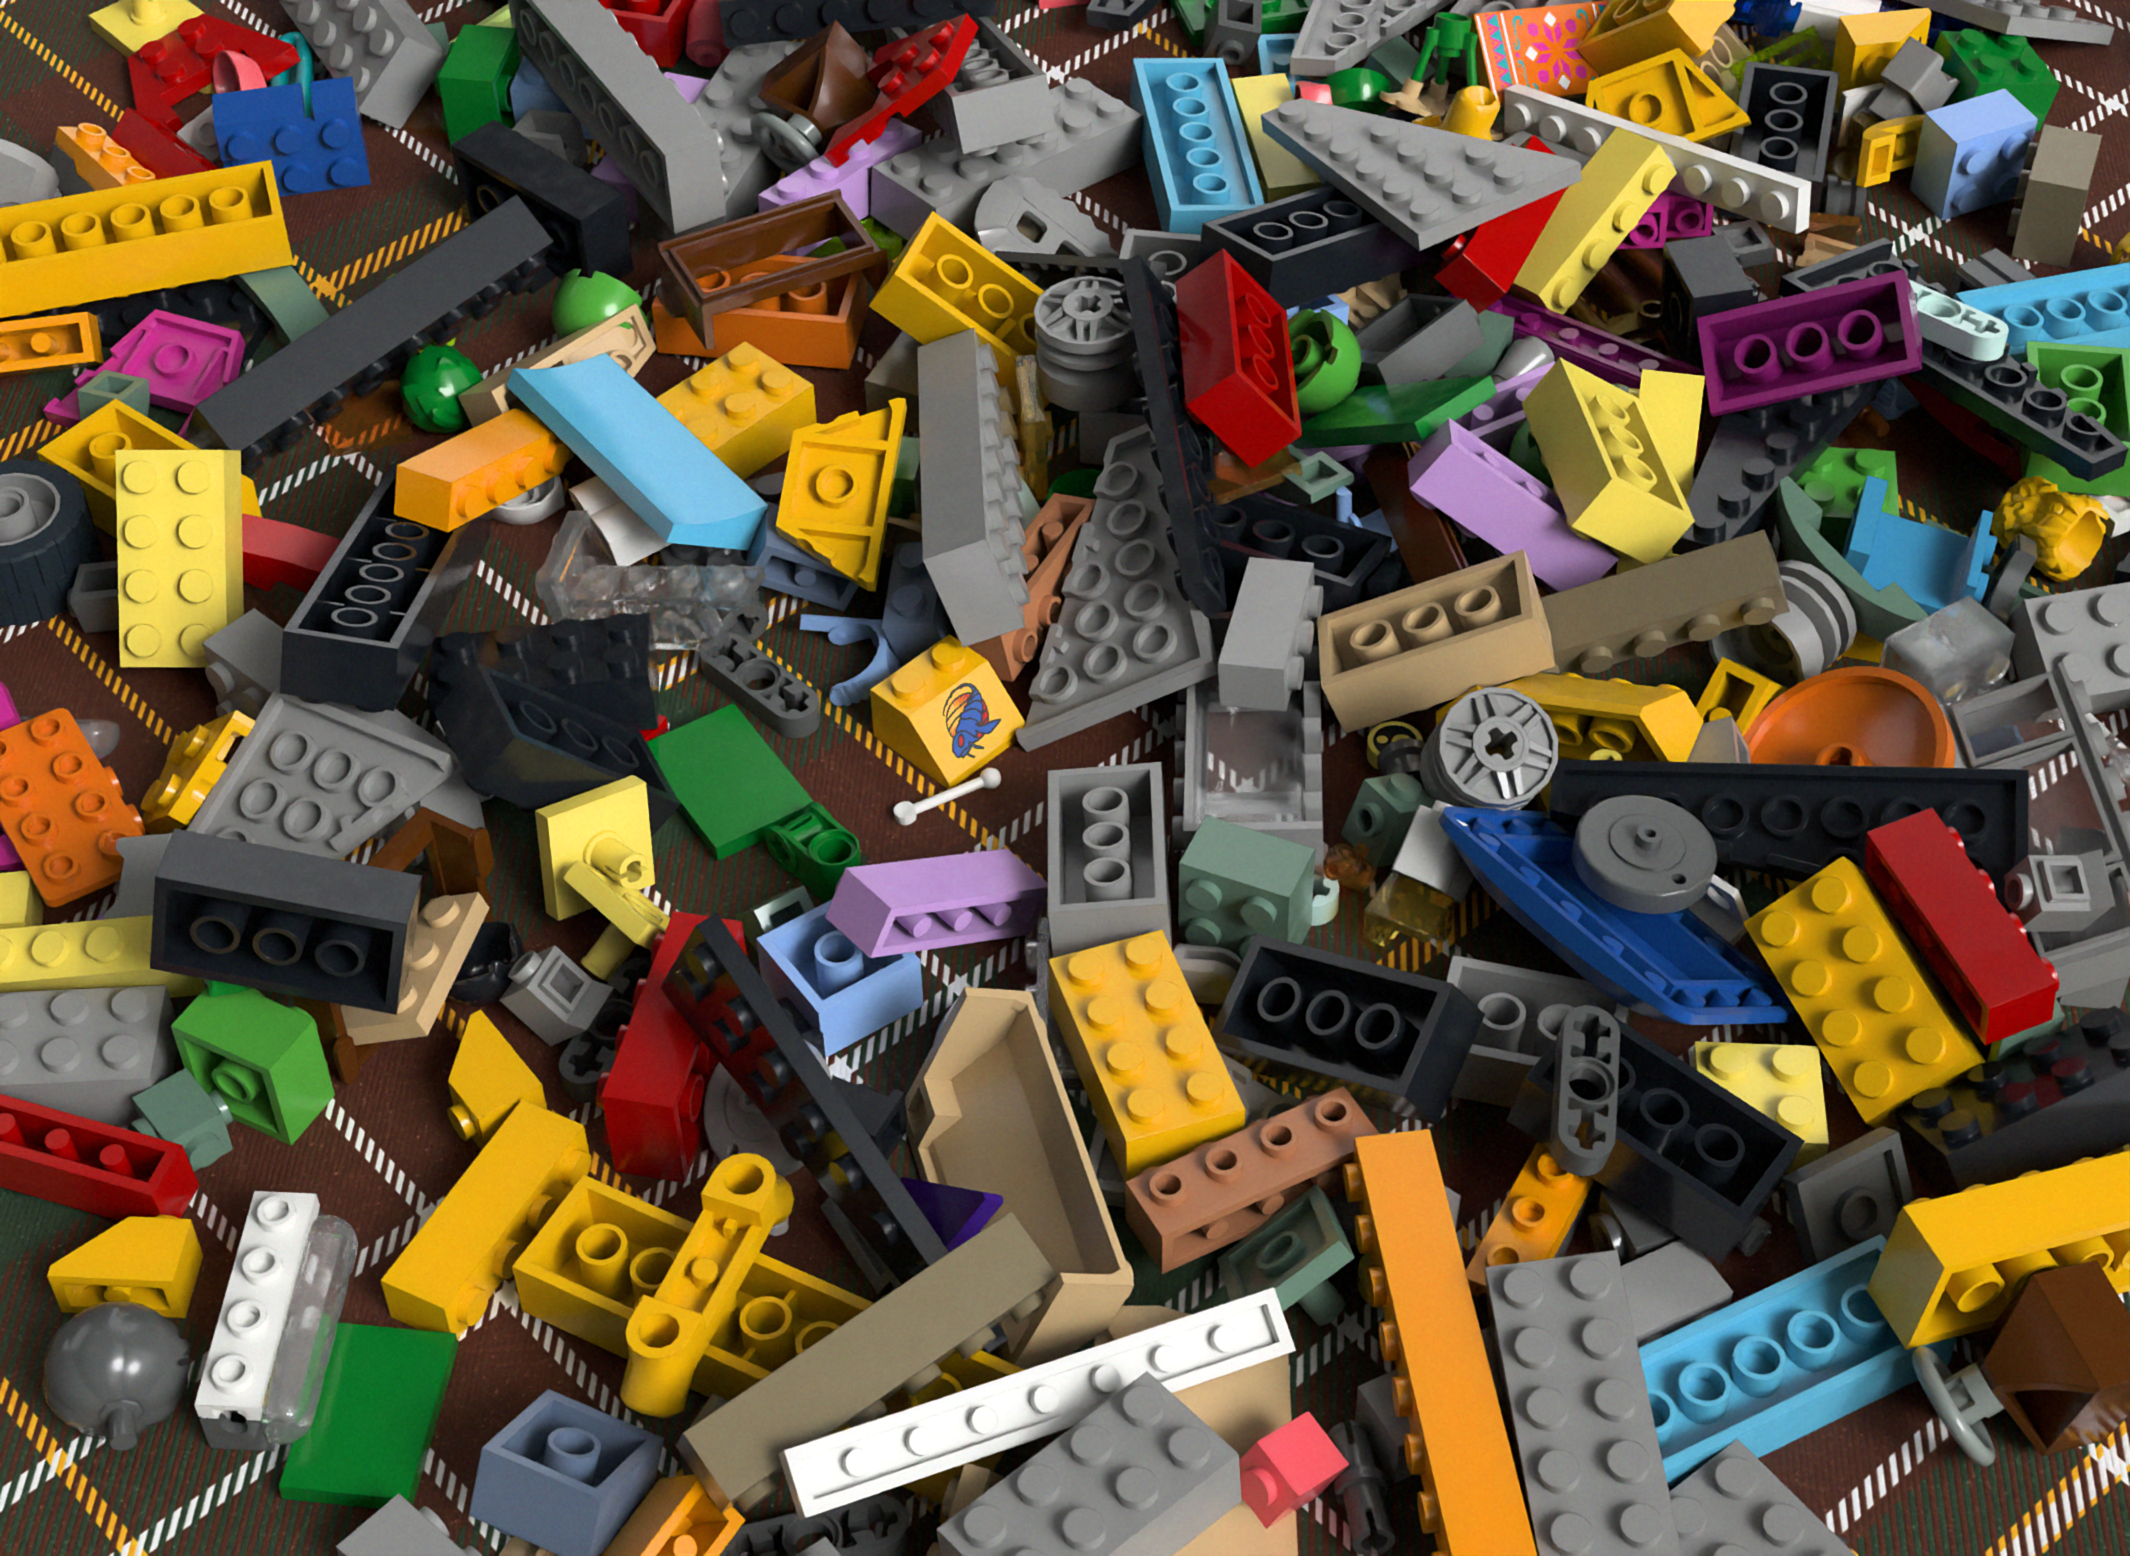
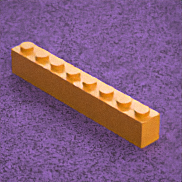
(1437, 1348)

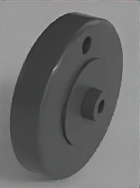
(1644, 854)

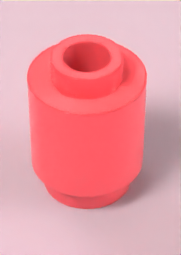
(705, 34)

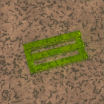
(1817, 49)

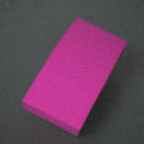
(1670, 217)

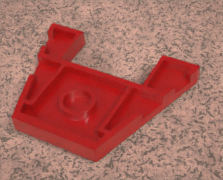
(183, 61)
(908, 76)

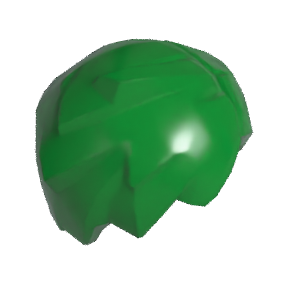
(432, 388)

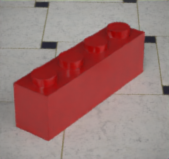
(158, 146)
(1488, 257)
(1961, 926)
(91, 1163)

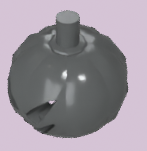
(115, 1371)

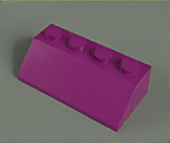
(1810, 343)

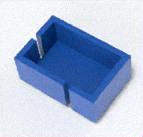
(304, 151)

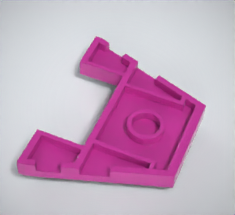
(177, 355)

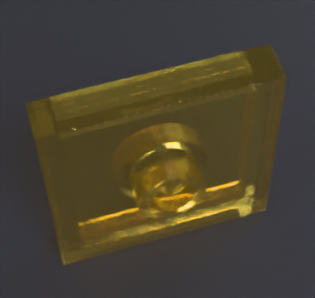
(1033, 426)

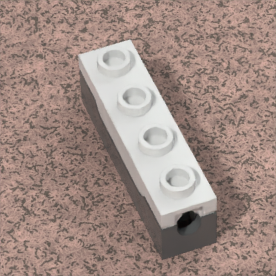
(253, 1318)

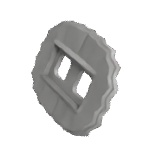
(1057, 218)

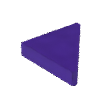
(953, 1211)

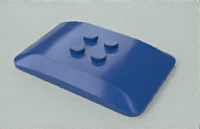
(1650, 963)

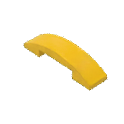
(1888, 148)

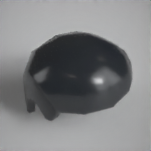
(487, 965)

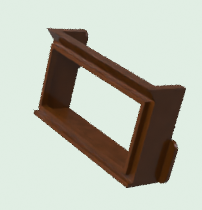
(755, 239)
(1419, 532)
(458, 863)

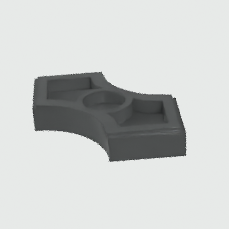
(2008, 576)

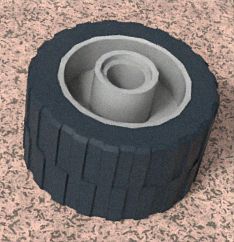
(42, 540)

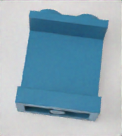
(1923, 560)

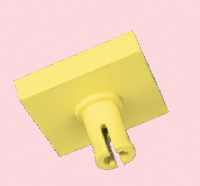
(135, 22)
(602, 829)
(631, 915)

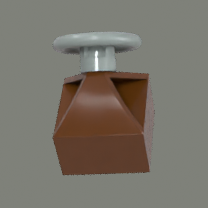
(812, 97)
(2048, 1360)

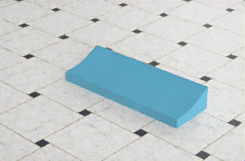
(1192, 141)
(2063, 308)
(642, 453)
(1776, 1364)

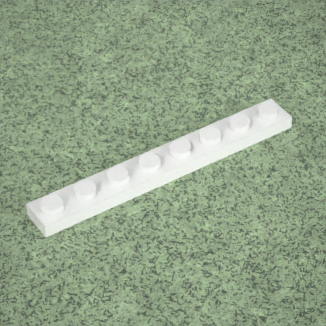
(1701, 171)
(1030, 1403)

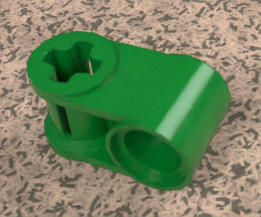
(814, 849)

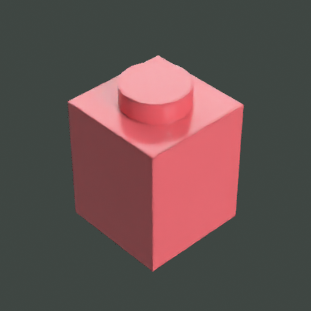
(1289, 1469)

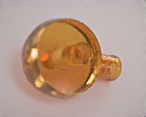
(1349, 866)

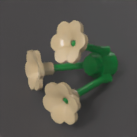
(1449, 36)

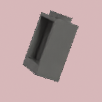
(1417, 340)

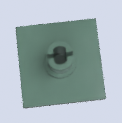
(1295, 1256)

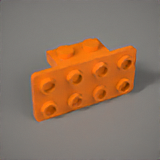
(62, 808)

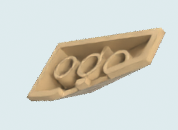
(625, 346)

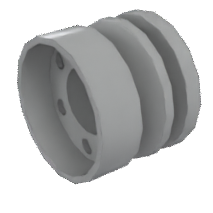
(1085, 345)
(1799, 641)
(1465, 775)

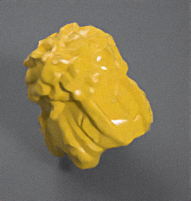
(2060, 523)

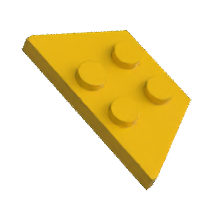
(1669, 97)
(842, 490)
(191, 772)

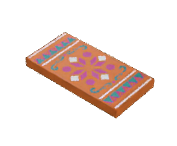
(1535, 48)

